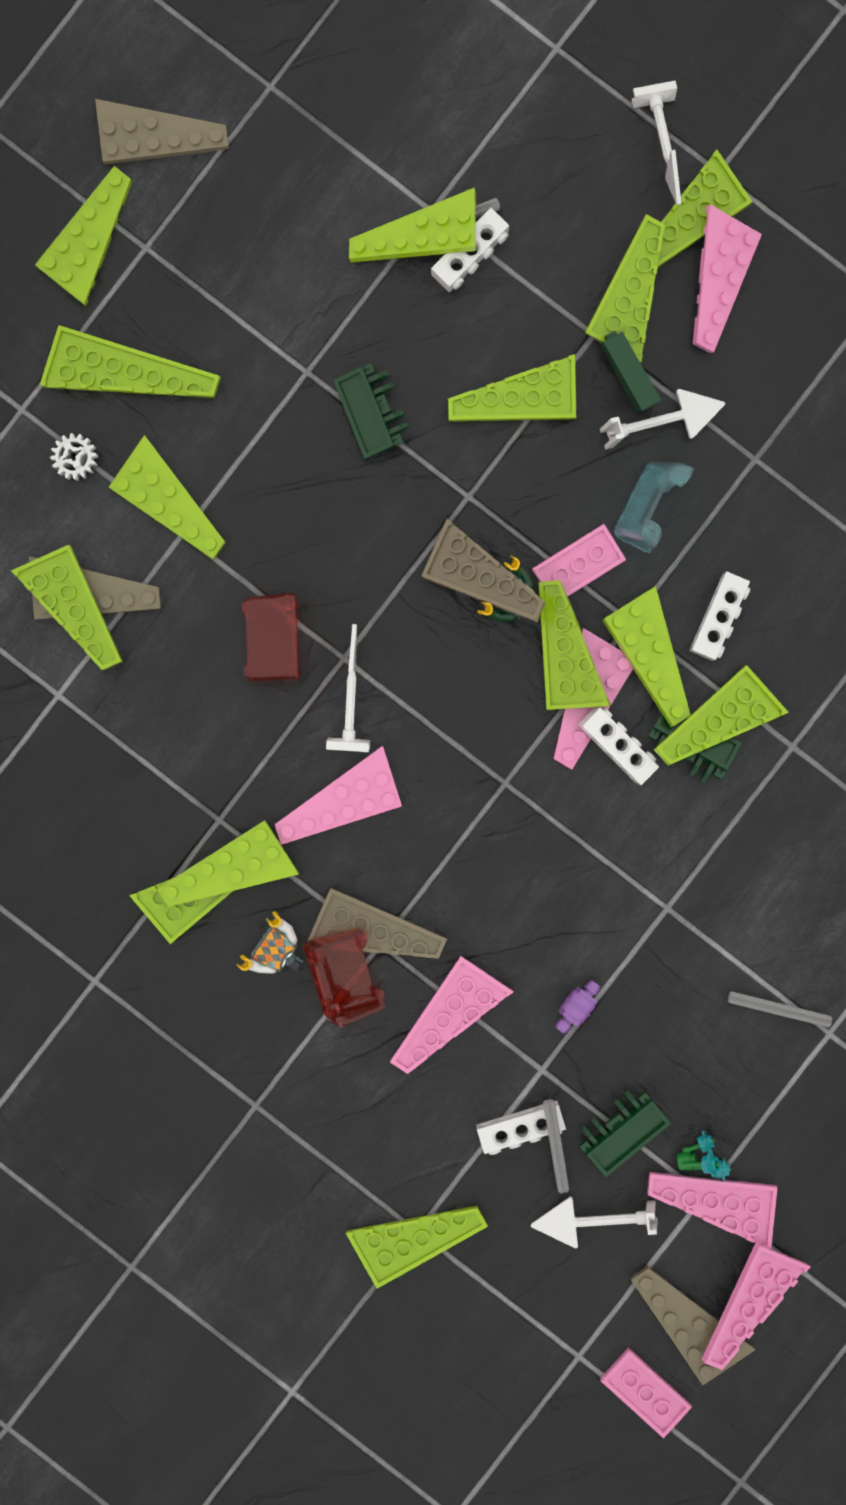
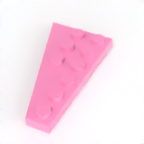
(723, 266)
(613, 672)
(353, 796)
(454, 1007)
(728, 1204)
(754, 1298)

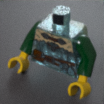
(500, 614)

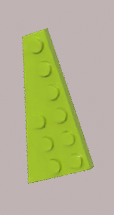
(686, 222)
(631, 290)
(530, 395)
(156, 490)
(65, 594)
(645, 642)
(568, 665)
(242, 863)

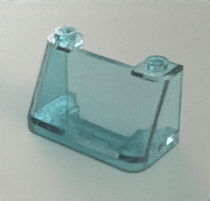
(635, 523)

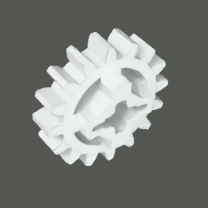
(66, 459)

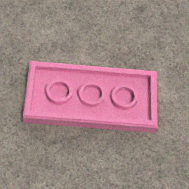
(582, 561)
(646, 1392)

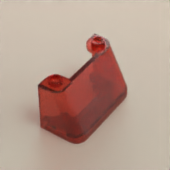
(272, 638)
(343, 977)

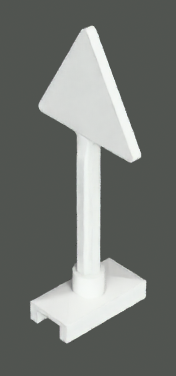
(655, 96)
(695, 411)
(348, 740)
(562, 1223)

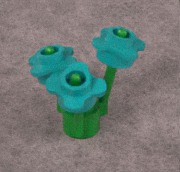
(709, 1163)

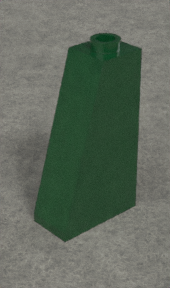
(629, 372)

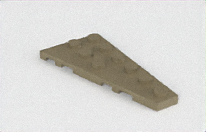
(470, 570)
(684, 1322)

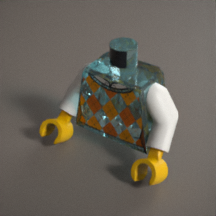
(274, 949)

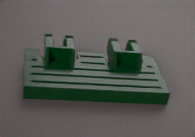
(366, 410)
(717, 756)
(625, 1134)

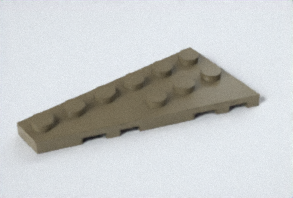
(144, 134)
(112, 595)
(383, 930)

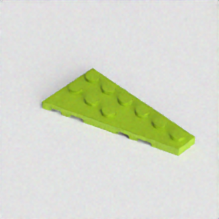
(430, 231)
(84, 241)
(729, 712)
(175, 919)
(402, 1245)

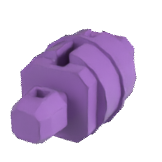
(577, 1006)

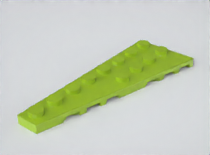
(97, 364)

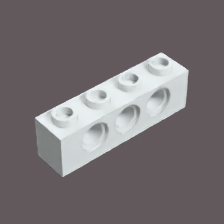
(488, 223)
(701, 643)
(592, 725)
(509, 1123)

